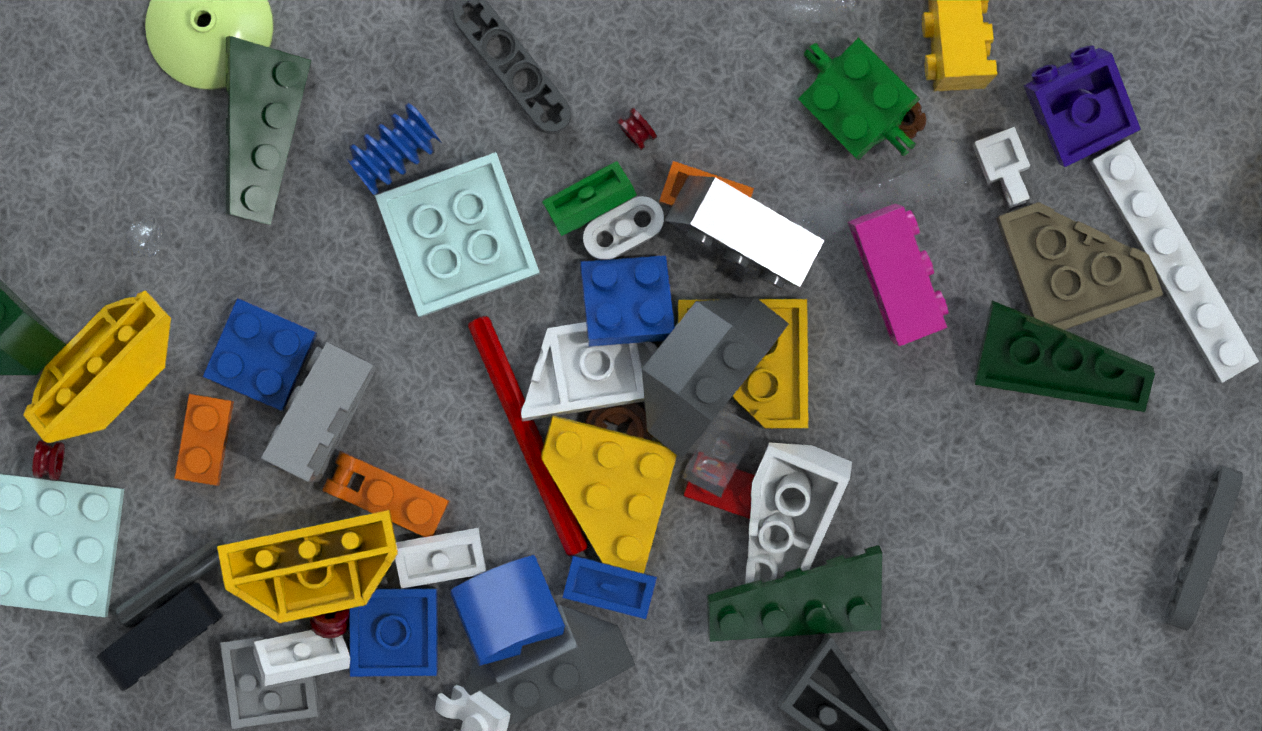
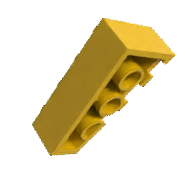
(958, 45)

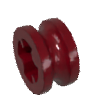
(637, 129)
(48, 460)
(330, 627)

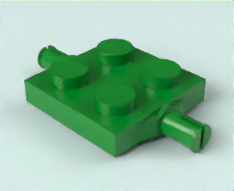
(859, 99)

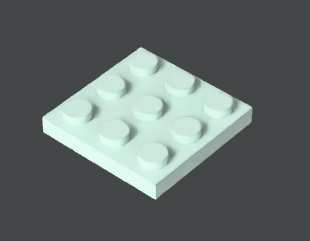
(457, 234)
(58, 544)

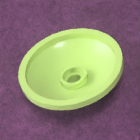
(197, 53)

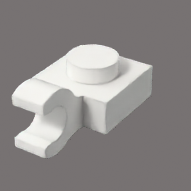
(1003, 159)
(475, 711)

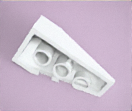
(792, 507)

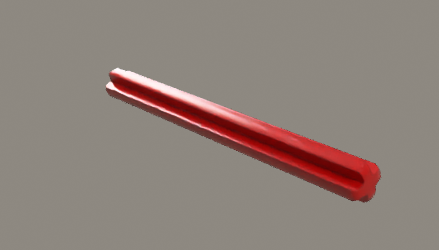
(526, 434)

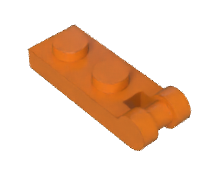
(382, 491)

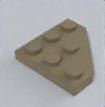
(1073, 269)

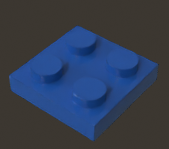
(627, 300)
(260, 354)
(395, 634)

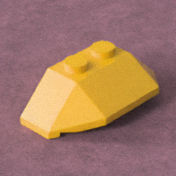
(101, 369)
(311, 567)

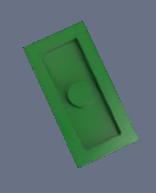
(589, 198)

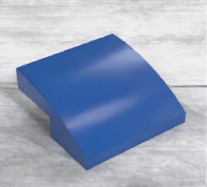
(507, 610)

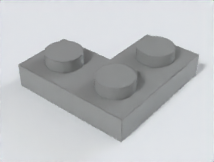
(259, 704)

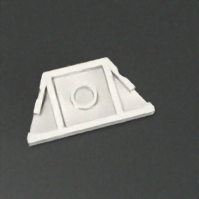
(581, 377)

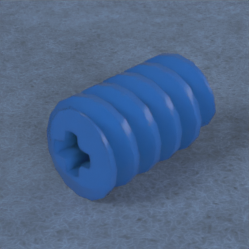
(392, 148)

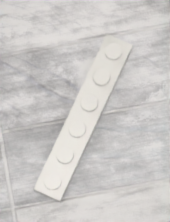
(1174, 261)

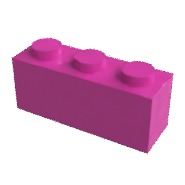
(899, 273)

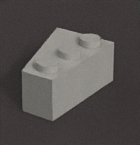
(319, 413)

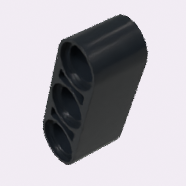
(159, 636)

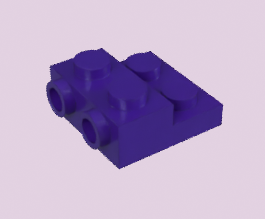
(1082, 104)

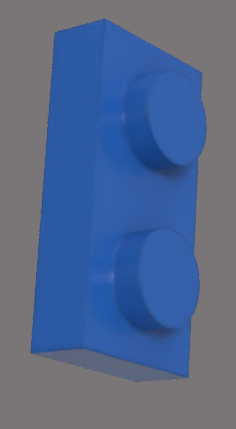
(609, 587)

